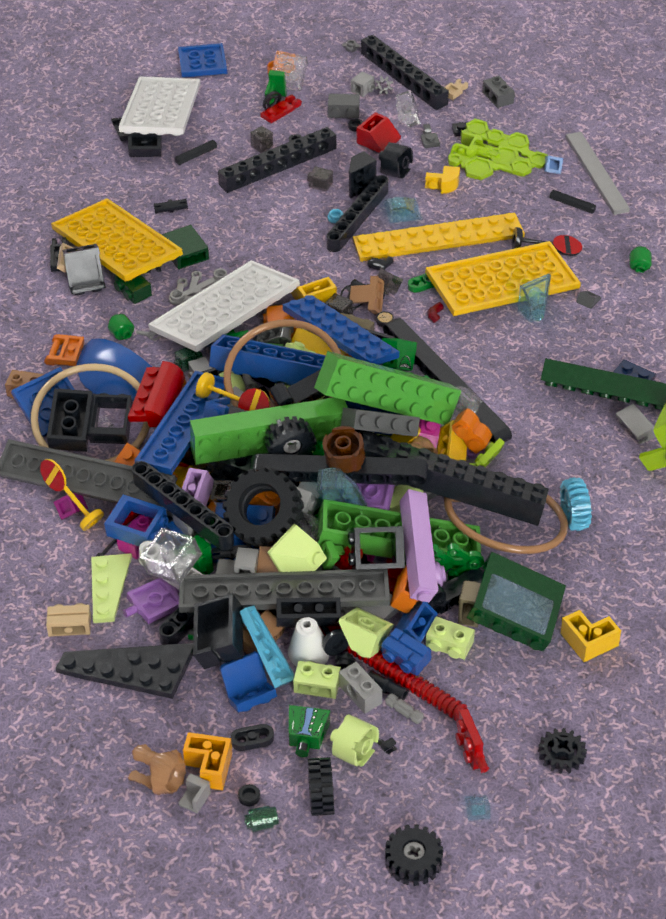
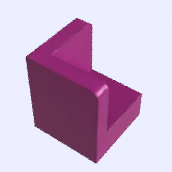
(66, 506)

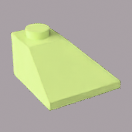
(296, 552)
(364, 631)

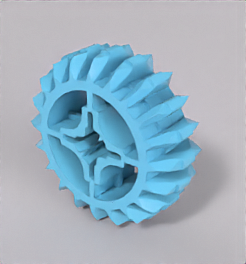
(576, 503)

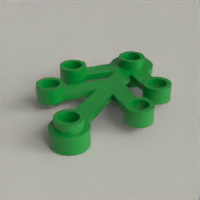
(468, 560)

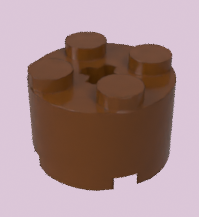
(344, 449)

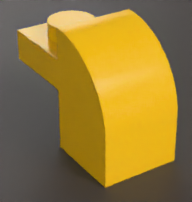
(446, 182)

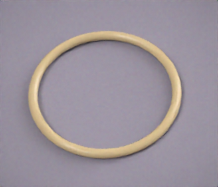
(73, 370)

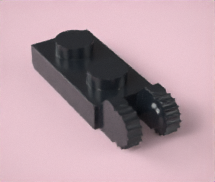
(54, 252)

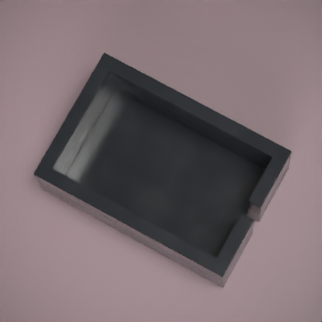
(218, 631)

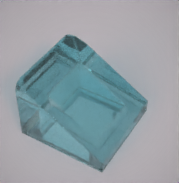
(477, 807)

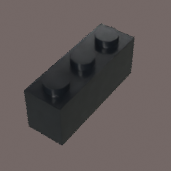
(323, 610)

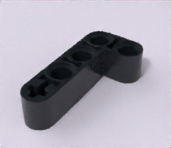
(297, 393)
(449, 593)

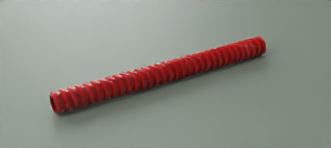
(413, 683)

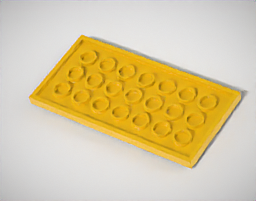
(124, 241)
(497, 277)

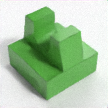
(332, 554)

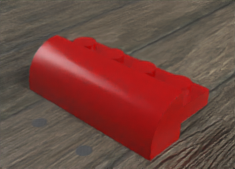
(156, 393)

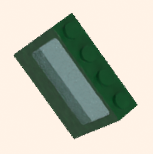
(517, 602)

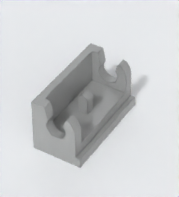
(636, 423)

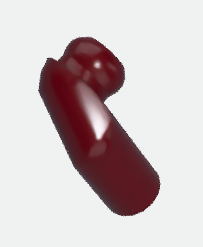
(432, 312)

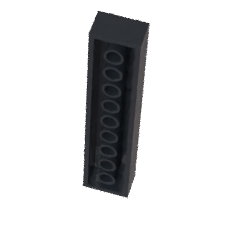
(467, 482)

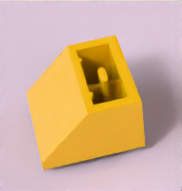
(321, 289)

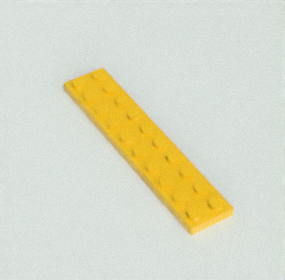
(436, 236)

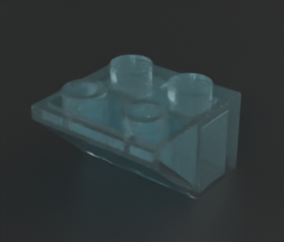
(337, 486)

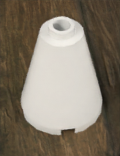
(307, 643)

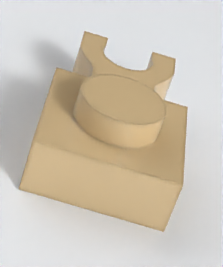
(456, 89)

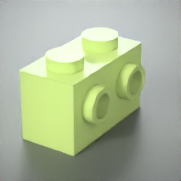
(450, 638)
(316, 679)

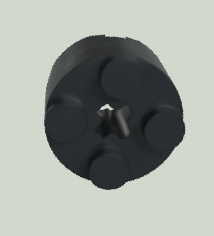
(396, 160)

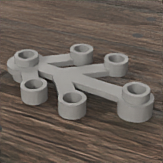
(178, 296)

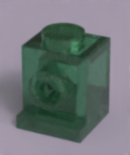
(185, 355)

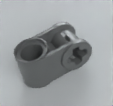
(277, 335)

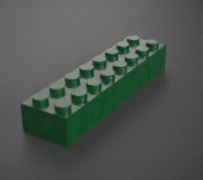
(604, 382)

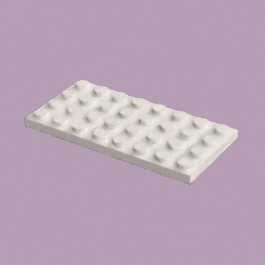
(160, 106)
(223, 305)

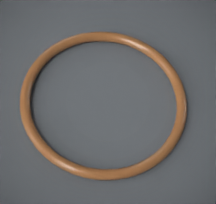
(264, 327)
(507, 547)

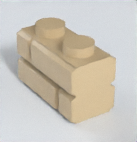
(68, 620)

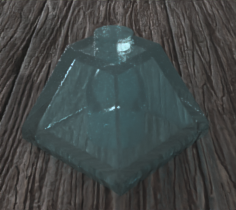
(402, 209)
(534, 298)

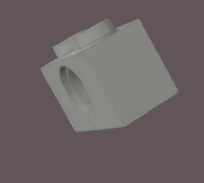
(360, 687)

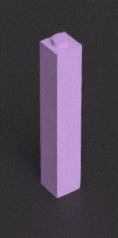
(418, 546)

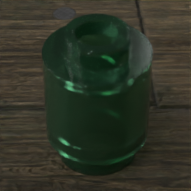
(261, 818)

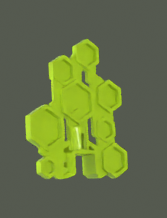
(503, 157)

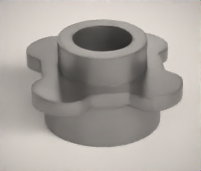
(351, 45)

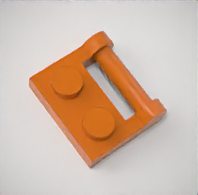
(70, 350)

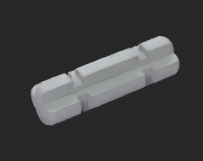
(404, 708)

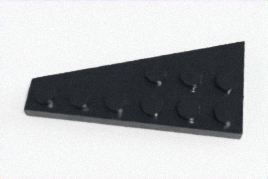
(141, 669)

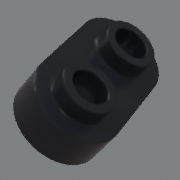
(251, 736)

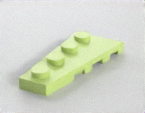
(108, 584)

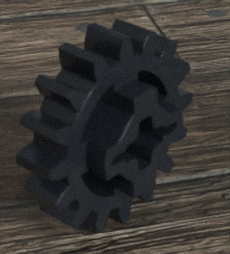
(562, 750)

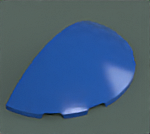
(113, 354)

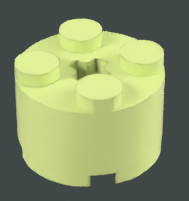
(354, 740)

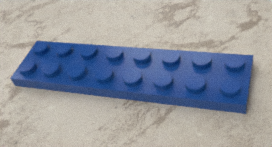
(345, 333)
(172, 435)

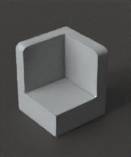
(196, 794)

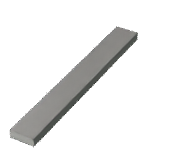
(597, 173)

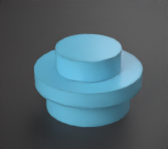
(334, 215)

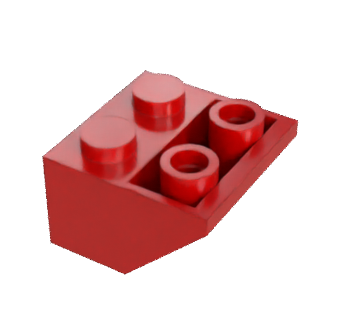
(377, 132)

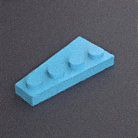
(272, 657)

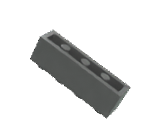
(380, 422)

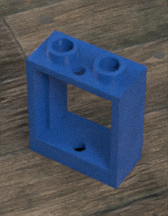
(114, 523)

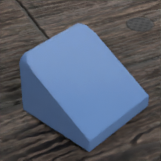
(553, 164)

